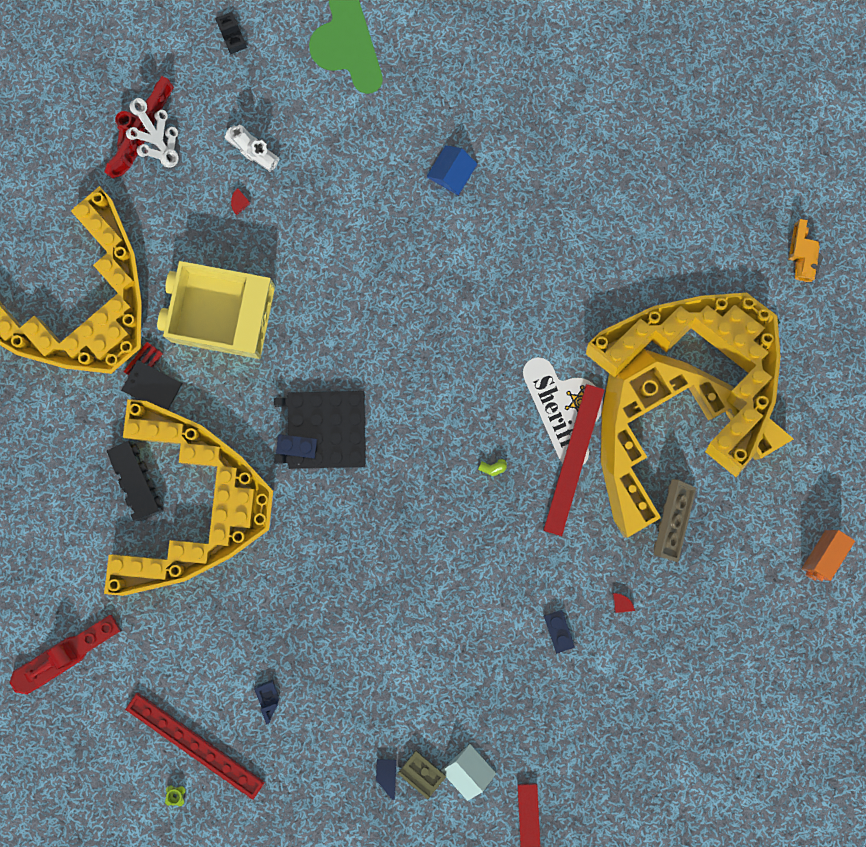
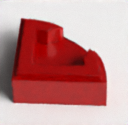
(239, 201)
(622, 603)

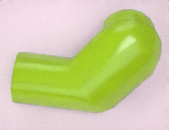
(494, 469)

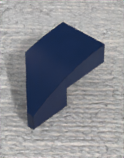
(268, 699)
(387, 776)

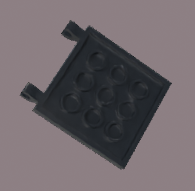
(333, 420)

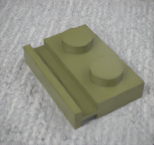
(421, 774)

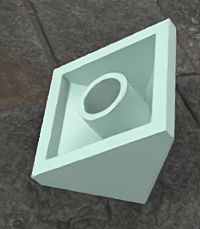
(469, 772)

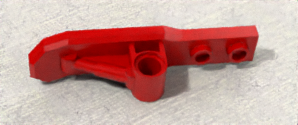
(127, 148)
(62, 656)

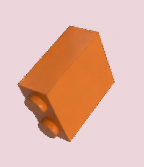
(827, 555)

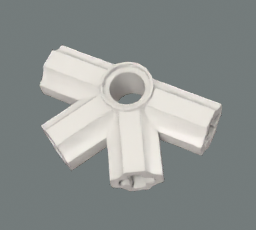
(251, 147)

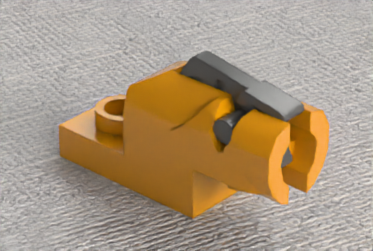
(805, 253)

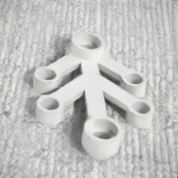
(155, 135)

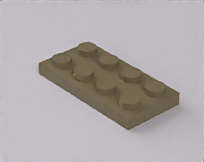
(674, 520)

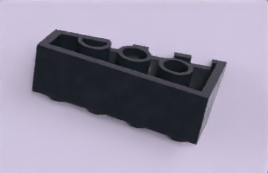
(135, 481)

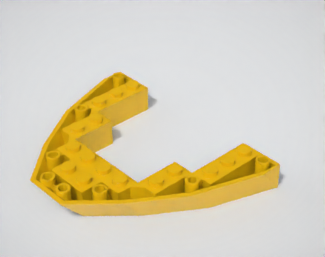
(737, 328)
(112, 331)
(633, 392)
(238, 513)

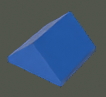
(452, 169)

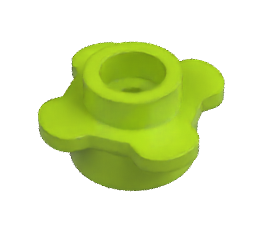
(171, 800)

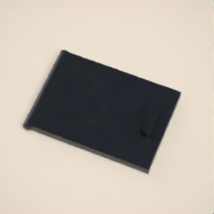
(151, 386)

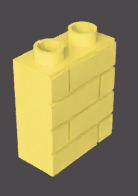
(217, 309)

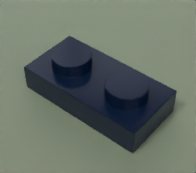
(296, 446)
(559, 631)

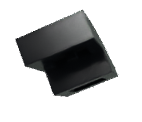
(231, 33)

